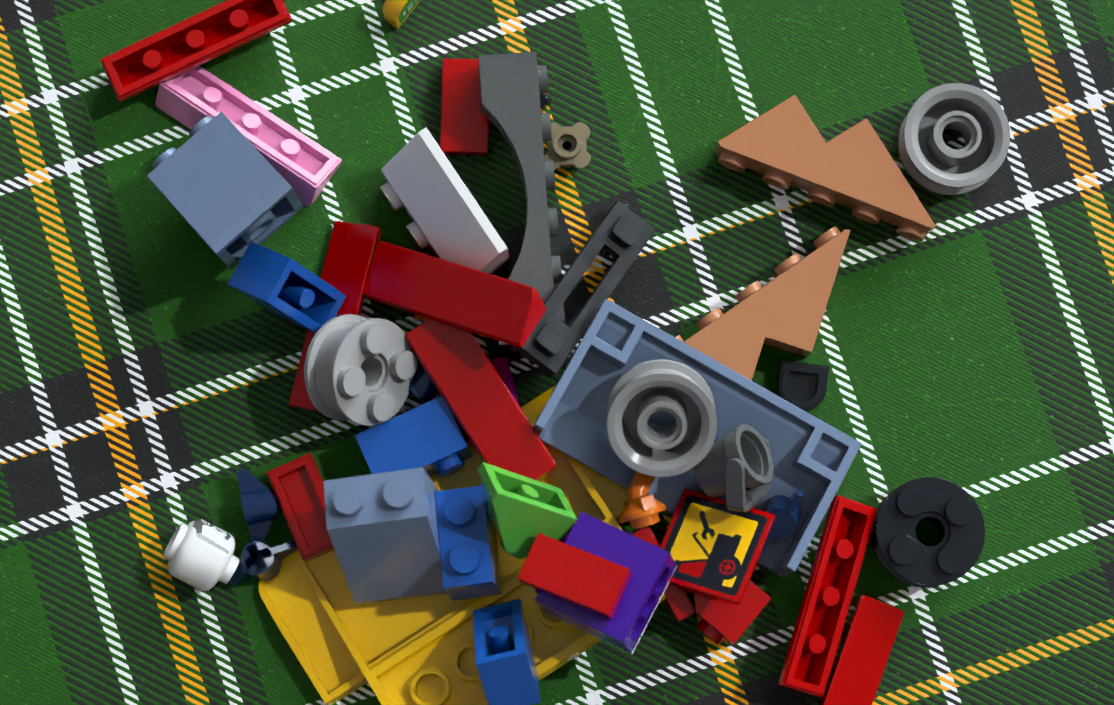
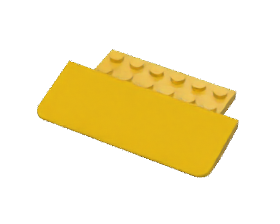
(425, 644)

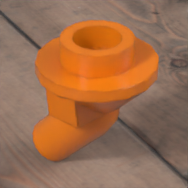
(641, 507)

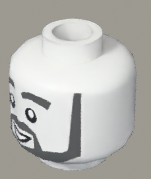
(201, 555)

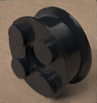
(958, 524)

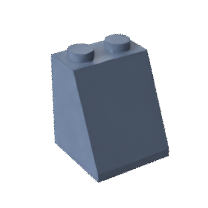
(225, 188)
(385, 534)

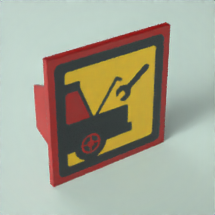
(715, 546)

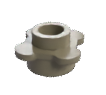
(577, 155)

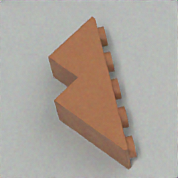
(846, 170)
(779, 314)

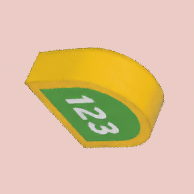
(398, 10)

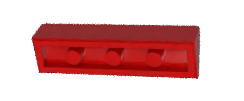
(191, 44)
(347, 271)
(453, 294)
(480, 399)
(828, 596)
(862, 653)

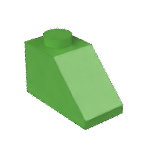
(523, 509)

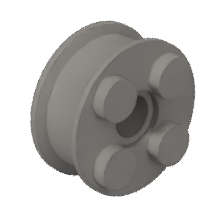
(968, 112)
(359, 369)
(654, 388)

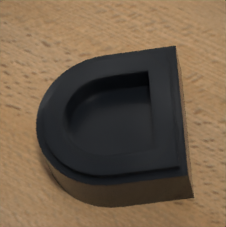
(802, 384)

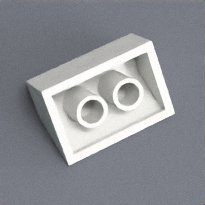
(441, 207)

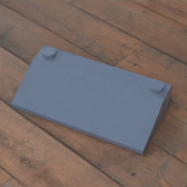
(803, 448)

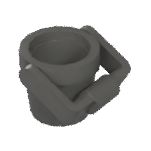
(737, 467)

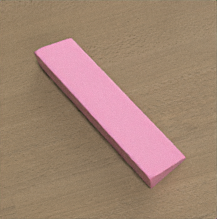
(290, 152)

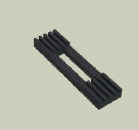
(619, 235)

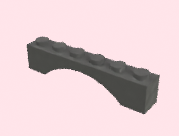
(511, 101)

